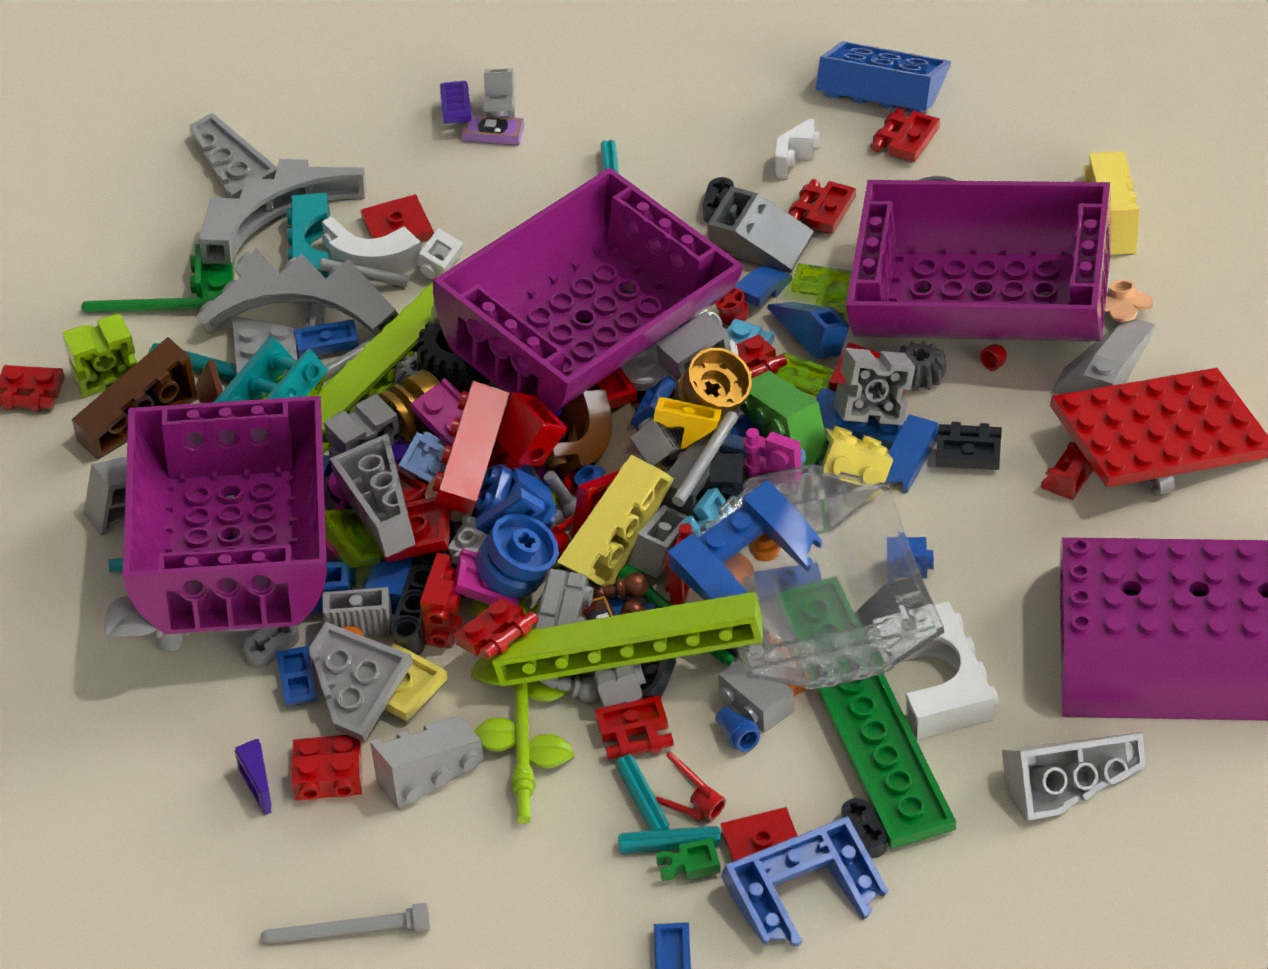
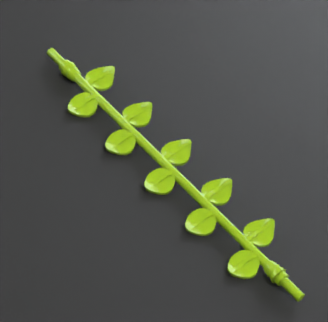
(501, 733)

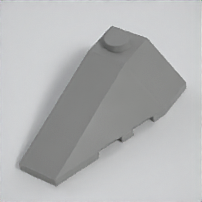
(1107, 361)
(1060, 774)

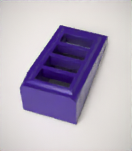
(455, 102)
(252, 769)

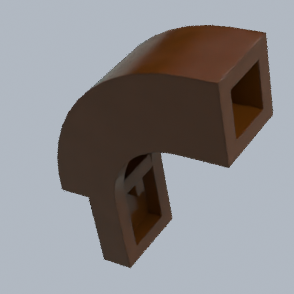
(589, 432)

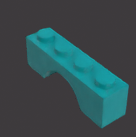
(306, 222)

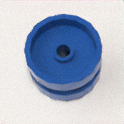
(516, 555)

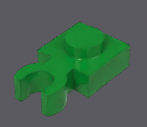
(694, 858)

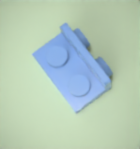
(423, 457)

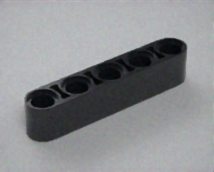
(408, 622)

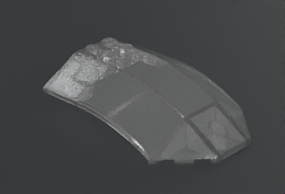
(858, 602)

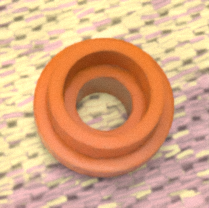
(764, 548)

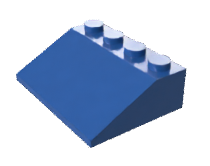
(881, 76)

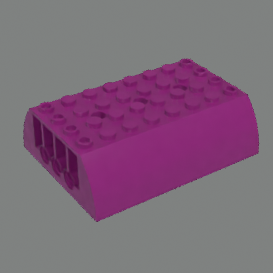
(976, 239)
(520, 297)
(178, 514)
(1164, 647)

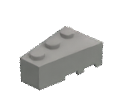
(106, 494)
(425, 760)

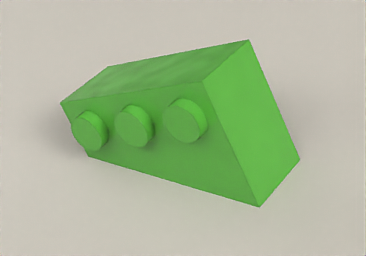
(788, 412)

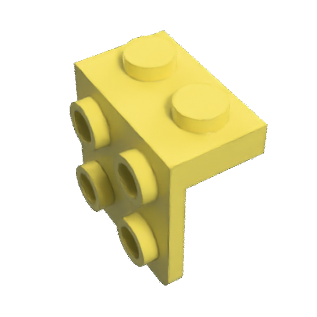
(856, 456)

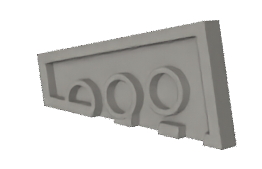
(229, 155)

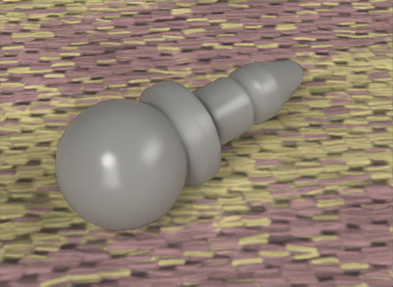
(583, 688)

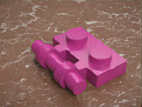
(780, 452)

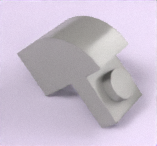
(499, 92)

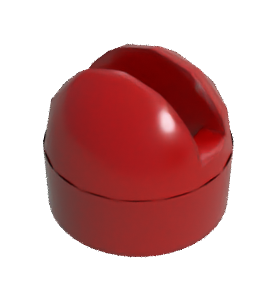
(993, 357)

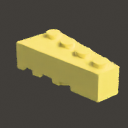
(1114, 168)
(612, 527)

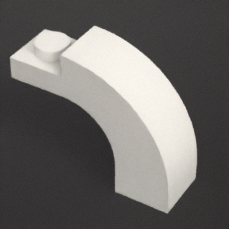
(392, 253)

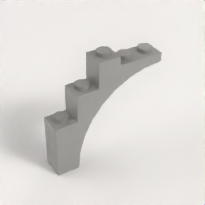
(261, 200)
(299, 281)

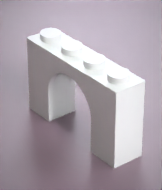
(961, 700)

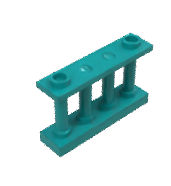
(266, 366)

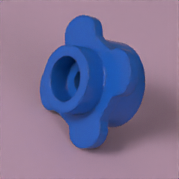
(588, 474)

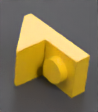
(695, 418)

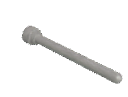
(413, 918)

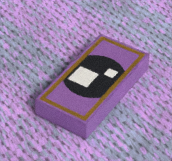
(493, 129)

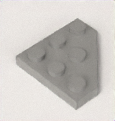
(356, 677)

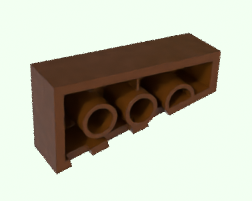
(156, 380)

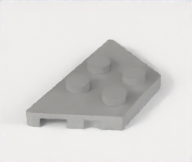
(251, 335)

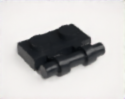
(968, 446)

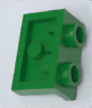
(209, 276)

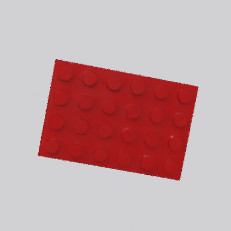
(1161, 426)

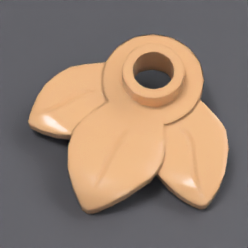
(1125, 301)

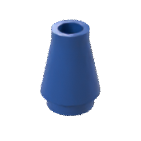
(739, 730)

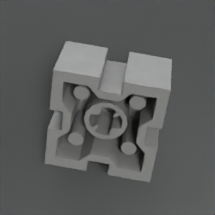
(874, 386)
(368, 421)

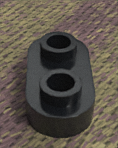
(657, 677)

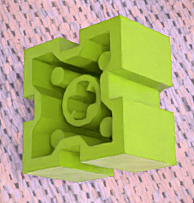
(99, 353)

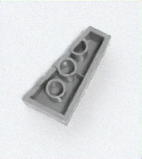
(374, 491)

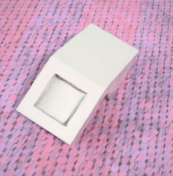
(796, 145)

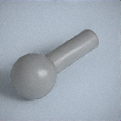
(567, 500)

